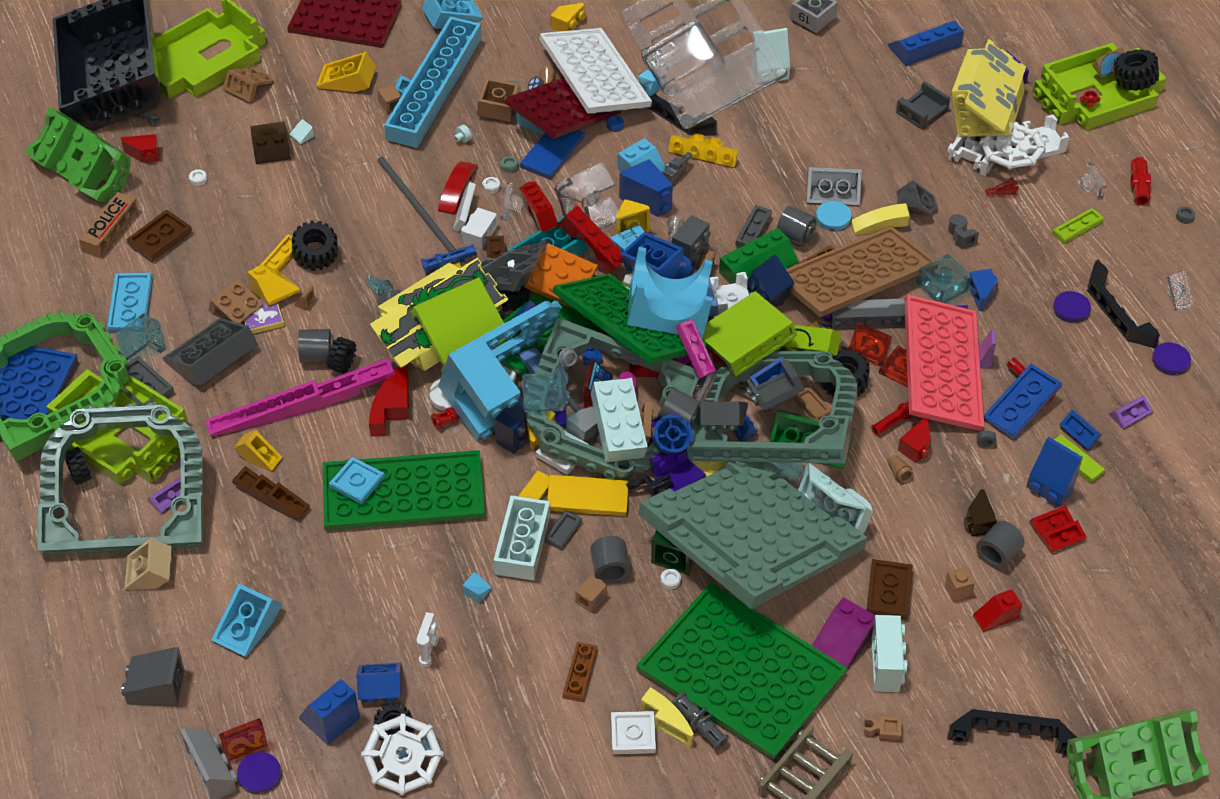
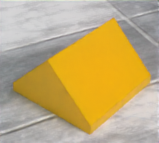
(632, 214)

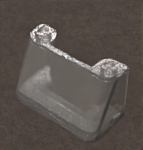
(680, 55)

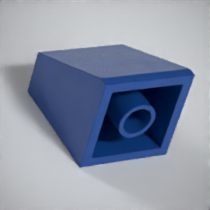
(646, 186)
(332, 712)

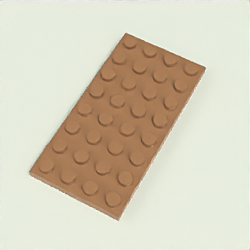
(856, 271)

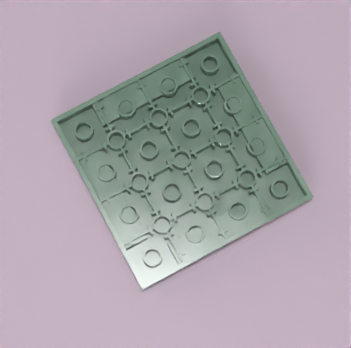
(752, 530)

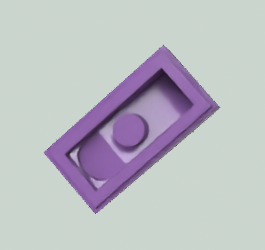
(987, 349)

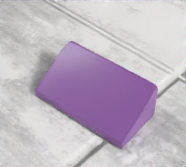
(1131, 412)
(162, 499)

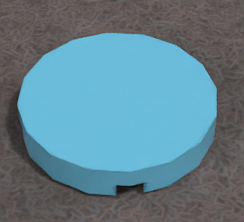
(833, 215)

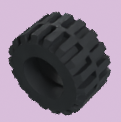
(1136, 69)
(314, 257)
(857, 365)

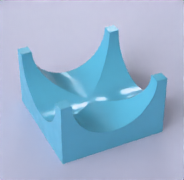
(666, 302)

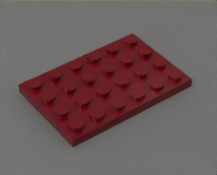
(346, 20)
(554, 108)

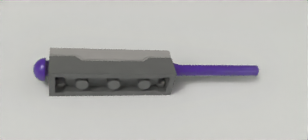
(872, 313)

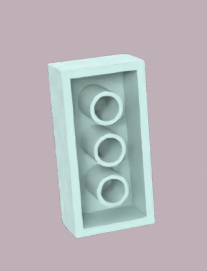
(618, 420)
(522, 538)

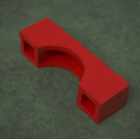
(539, 205)
(579, 225)

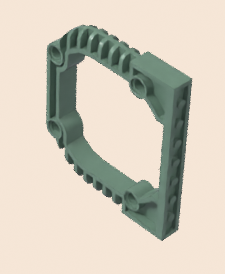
(573, 336)
(825, 445)
(182, 529)

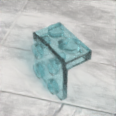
(138, 334)
(546, 391)

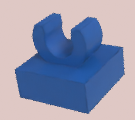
(744, 432)

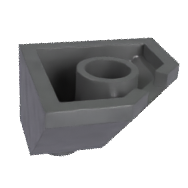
(917, 198)

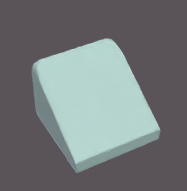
(302, 132)

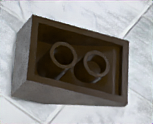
(270, 142)

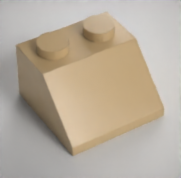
(148, 566)

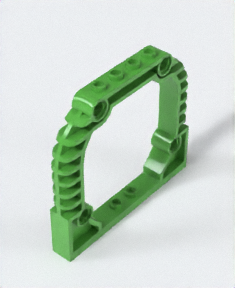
(31, 434)

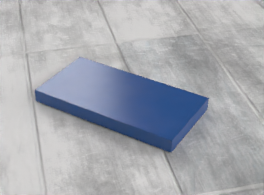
(551, 153)
(1022, 401)

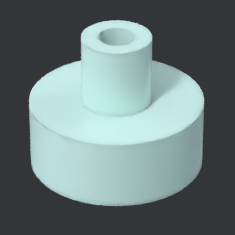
(463, 134)

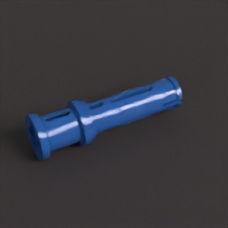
(440, 260)

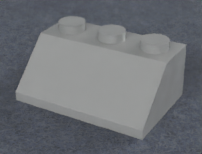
(833, 185)
(209, 763)

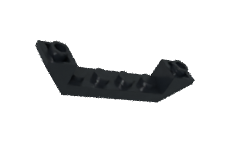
(664, 110)
(1143, 334)
(1005, 722)

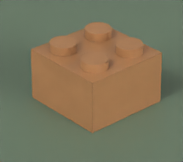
(493, 97)

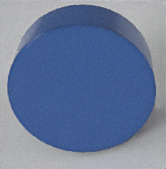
(615, 123)

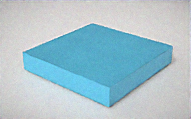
(356, 480)

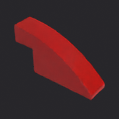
(390, 402)

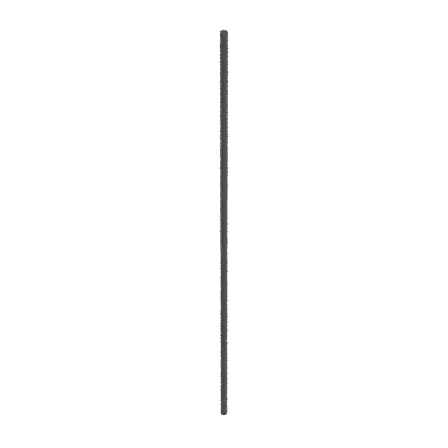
(573, 404)

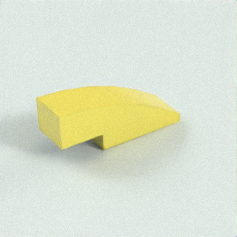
(881, 218)
(667, 717)

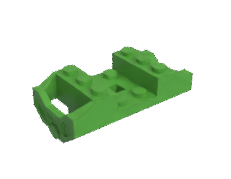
(61, 147)
(1164, 750)

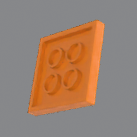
(556, 268)

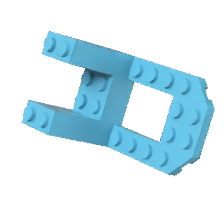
(476, 379)

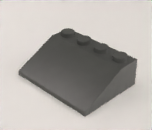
(211, 351)

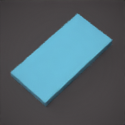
(128, 299)

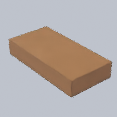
(812, 404)

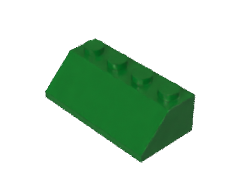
(757, 252)
(795, 428)

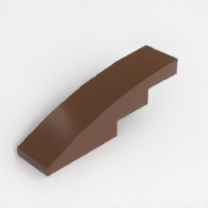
(271, 494)

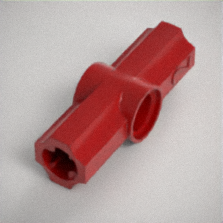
(1140, 181)

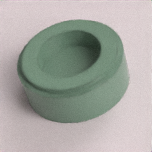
(509, 164)

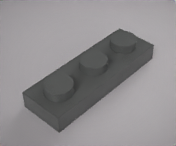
(754, 225)

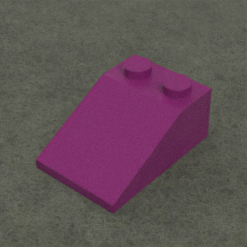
(845, 632)

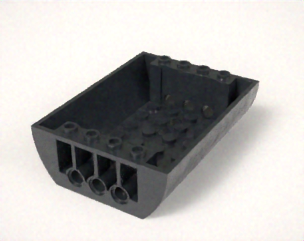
(90, 79)

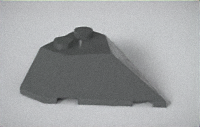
(514, 267)

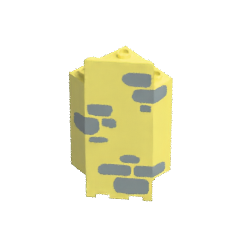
(987, 92)

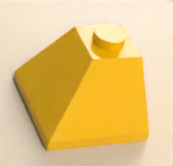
(271, 284)

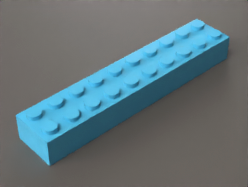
(433, 82)

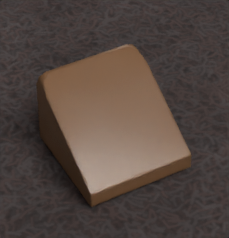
(306, 298)

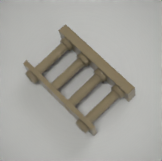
(827, 777)

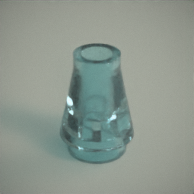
(379, 285)

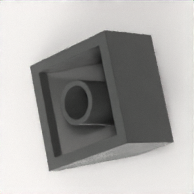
(723, 414)

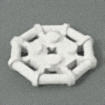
(1015, 156)
(405, 766)

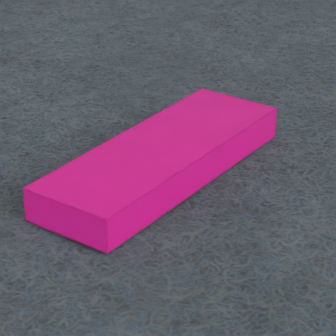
(695, 348)

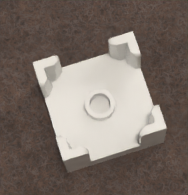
(1049, 137)
(729, 294)

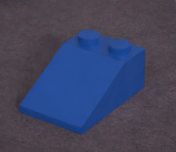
(1054, 472)

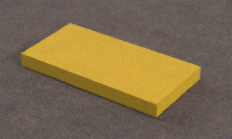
(588, 495)

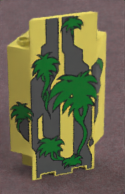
(405, 336)

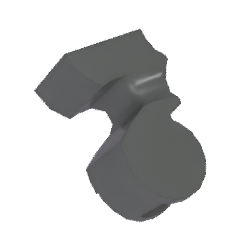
(958, 227)

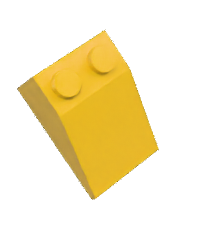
(348, 74)

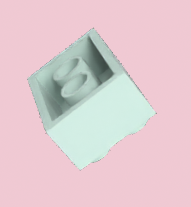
(888, 653)

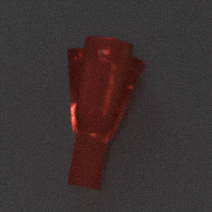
(1008, 187)

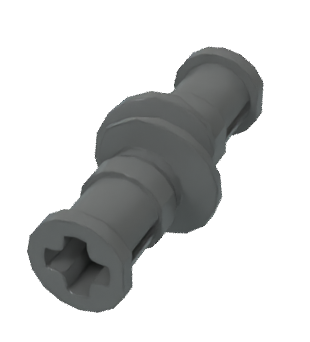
(700, 721)

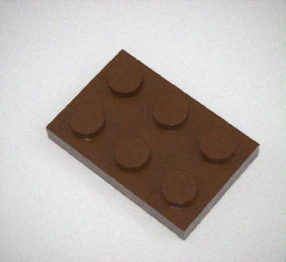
(159, 235)
(889, 588)

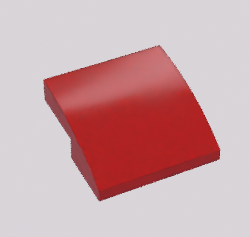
(1057, 529)

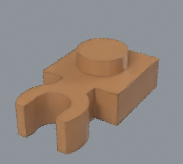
(887, 727)

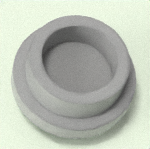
(567, 357)

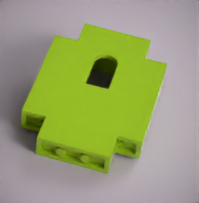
(179, 49)
(1076, 74)
(111, 454)

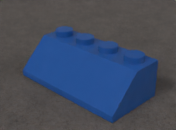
(928, 43)

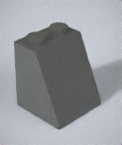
(154, 678)

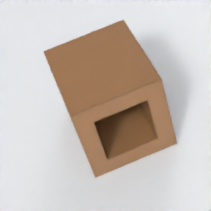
(388, 98)
(959, 584)
(591, 593)

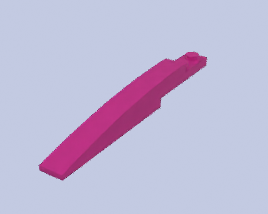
(300, 399)

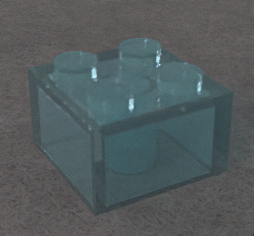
(944, 279)

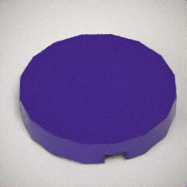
(1071, 306)
(1171, 358)
(259, 772)

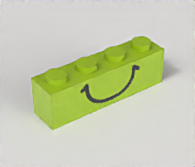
(813, 340)

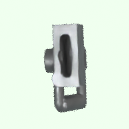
(676, 168)

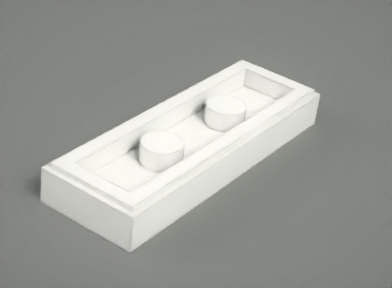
(464, 207)

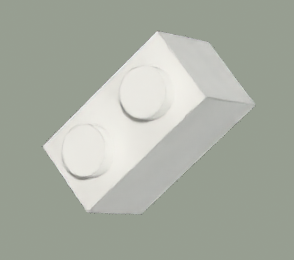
(479, 226)

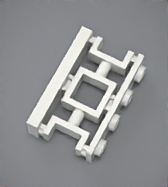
(971, 151)

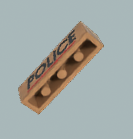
(108, 225)

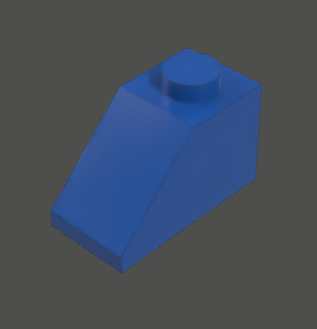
(982, 287)

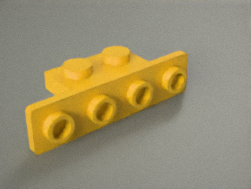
(704, 149)

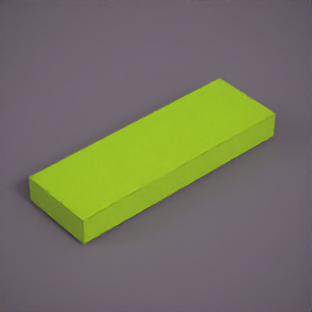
(1077, 226)
(1089, 468)

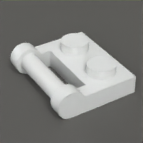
(427, 639)

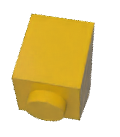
(258, 450)

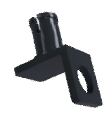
(654, 486)

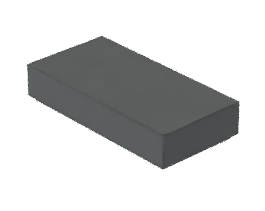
(563, 530)

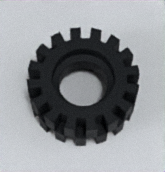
(515, 299)
(341, 355)
(77, 465)
(390, 713)

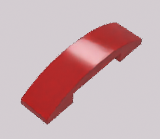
(455, 186)

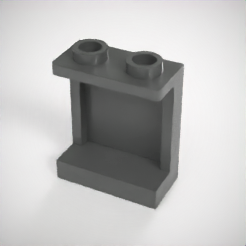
(923, 106)
(777, 388)

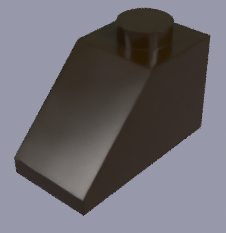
(980, 515)

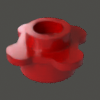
(1090, 98)

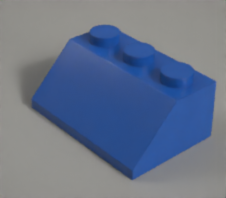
(661, 255)

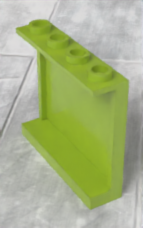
(457, 318)
(748, 332)

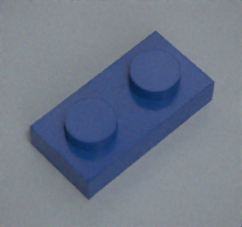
(1080, 429)

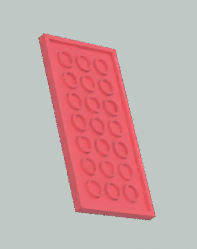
(943, 363)

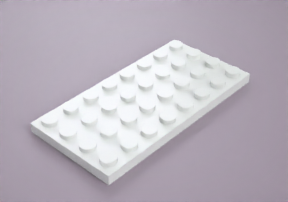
(595, 70)

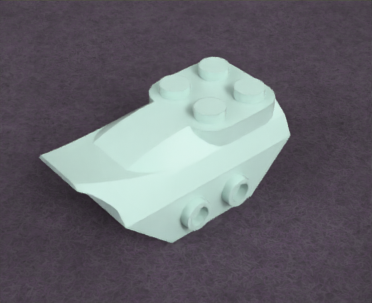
(834, 498)

